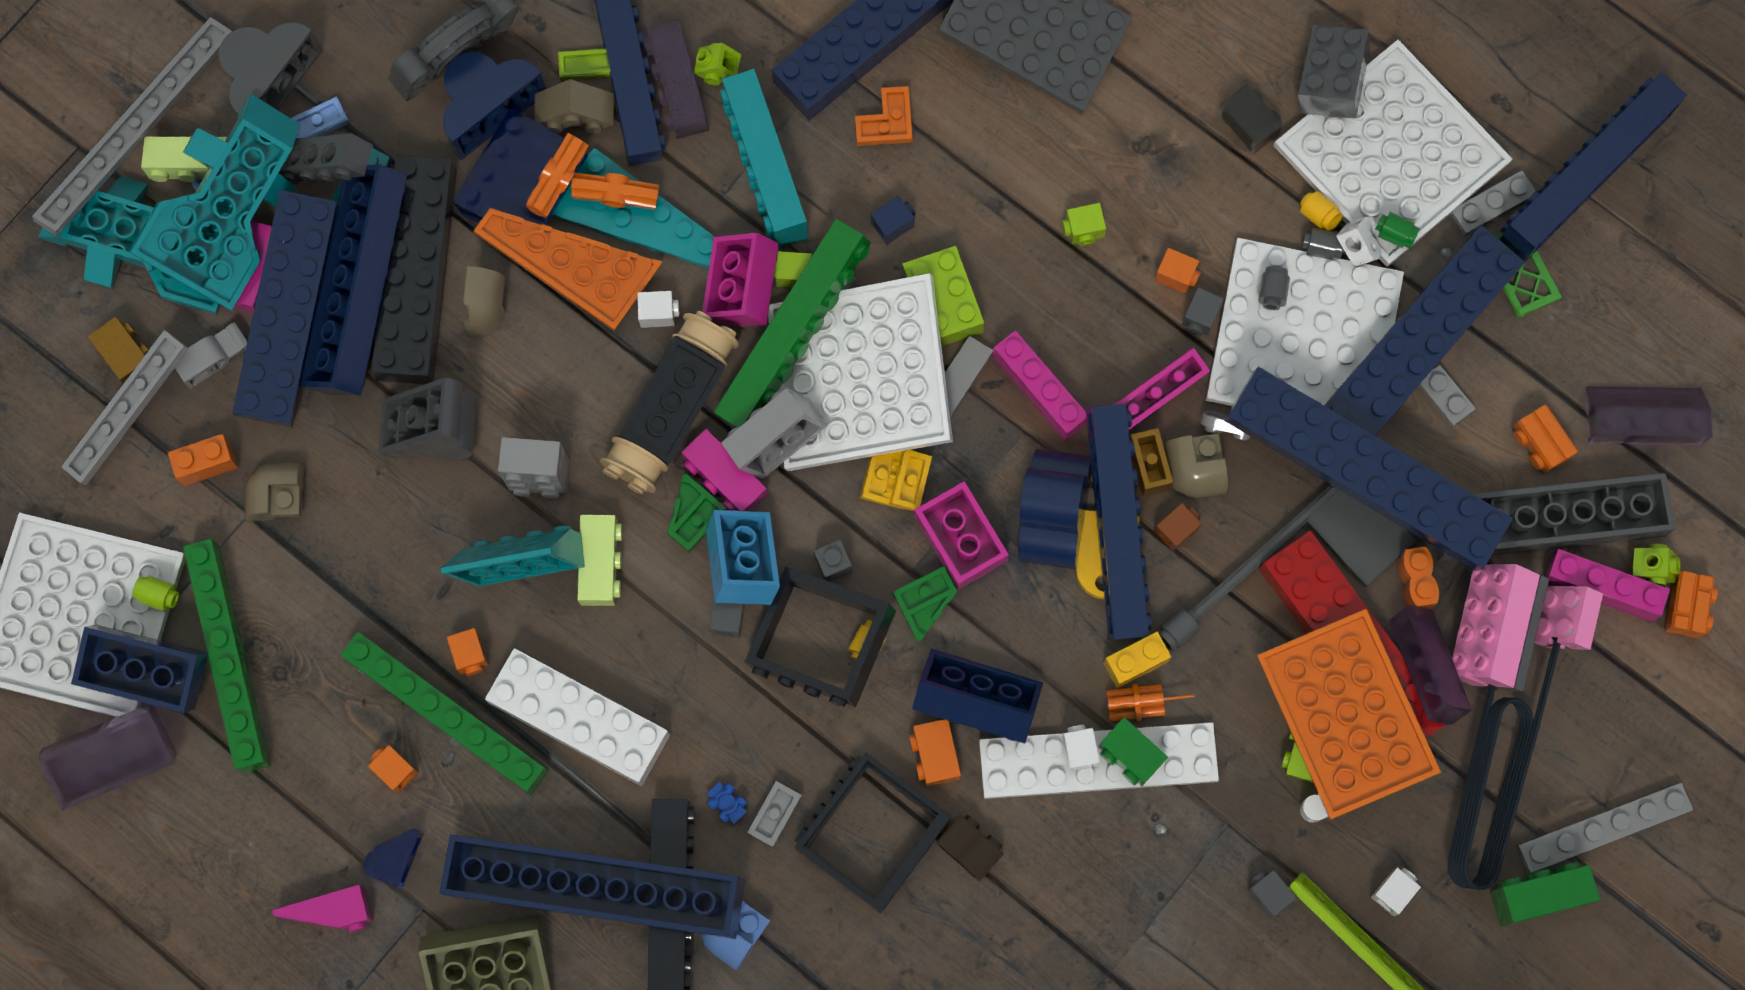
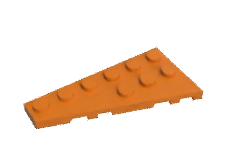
(581, 269)

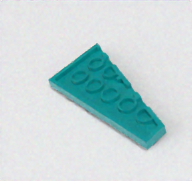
(659, 230)

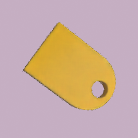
(1089, 560)

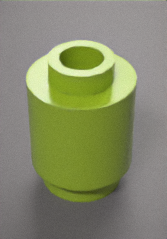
(155, 593)

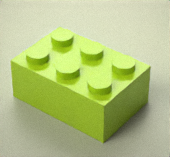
(955, 299)

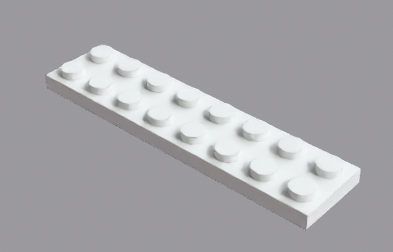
(1042, 766)

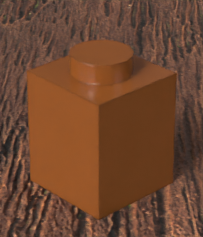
(1178, 526)

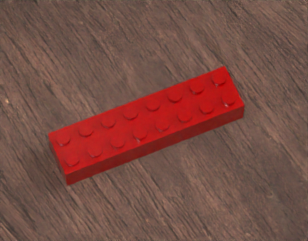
(1321, 595)

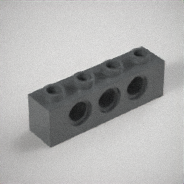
(326, 158)

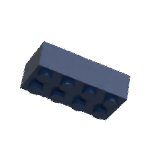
(139, 668)
(977, 696)

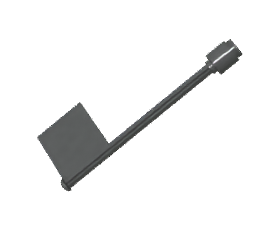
(1349, 528)

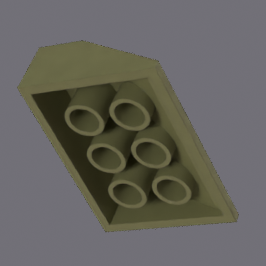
(487, 957)

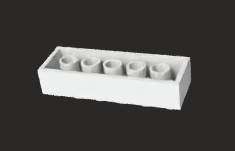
(577, 717)

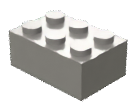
(773, 433)
(534, 467)

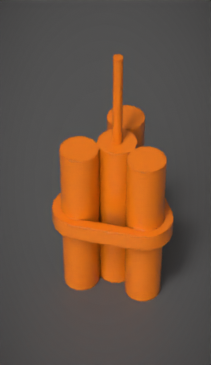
(1137, 702)

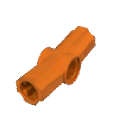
(556, 175)
(614, 190)

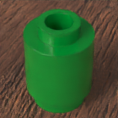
(1397, 230)

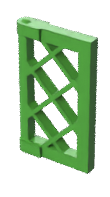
(1554, 294)

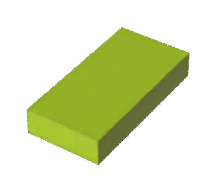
(583, 64)

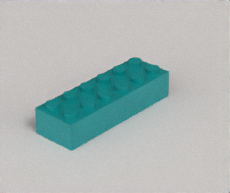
(763, 159)

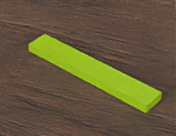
(1352, 934)

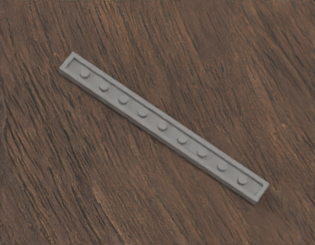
(131, 128)

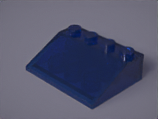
(510, 170)

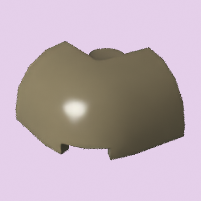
(483, 301)
(1197, 465)
(275, 491)

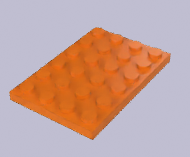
(1348, 714)

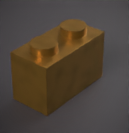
(118, 347)
(1151, 463)

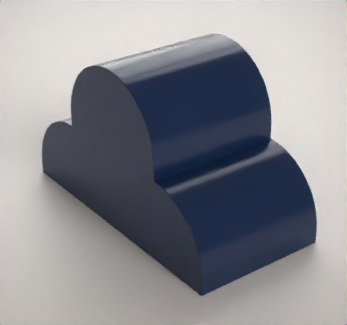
(478, 97)
(1053, 508)

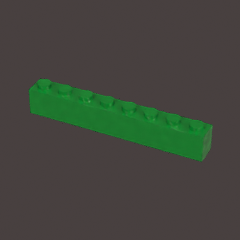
(795, 323)
(226, 656)
(444, 713)

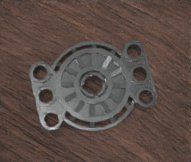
(457, 36)

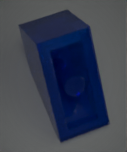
(393, 858)

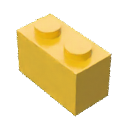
(1137, 660)

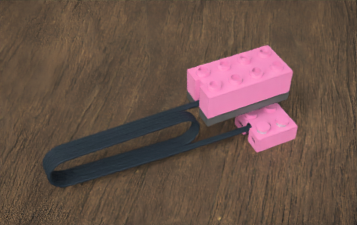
(1500, 623)

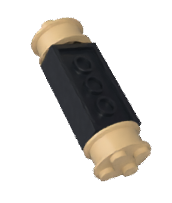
(669, 402)

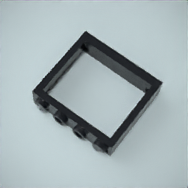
(867, 656)
(840, 792)

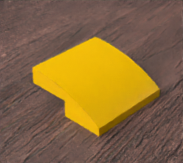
(896, 479)

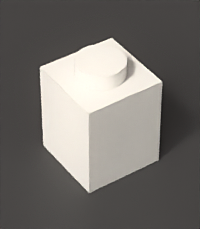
(657, 309)
(1080, 748)
(1396, 891)

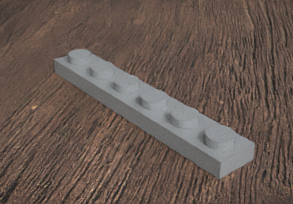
(125, 407)
(1604, 828)

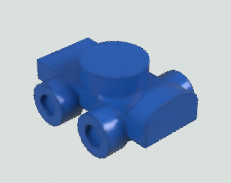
(731, 808)

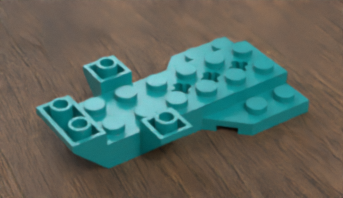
(242, 173)
(108, 230)

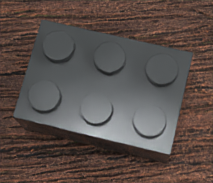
(1334, 71)

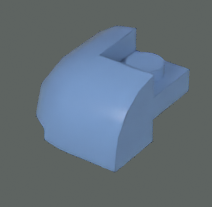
(735, 951)

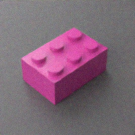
(740, 280)
(961, 535)

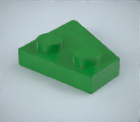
(691, 513)
(925, 600)

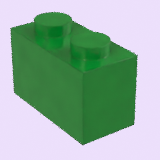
(1132, 752)

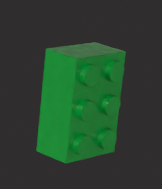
(1544, 893)

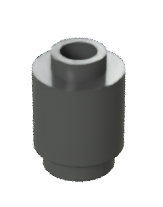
(1322, 244)
(1274, 287)

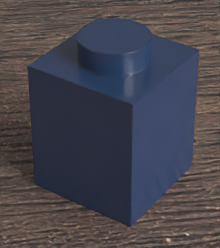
(893, 219)

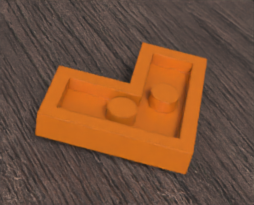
(890, 127)

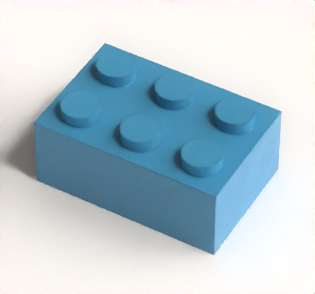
(742, 557)

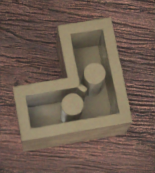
(574, 105)

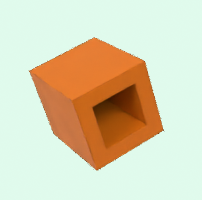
(1178, 271)
(468, 652)
(392, 768)

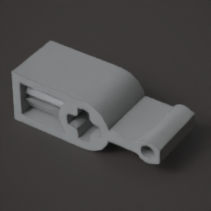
(210, 355)

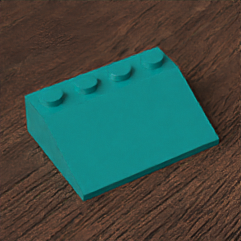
(517, 557)

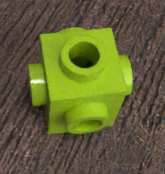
(716, 63)
(1656, 564)

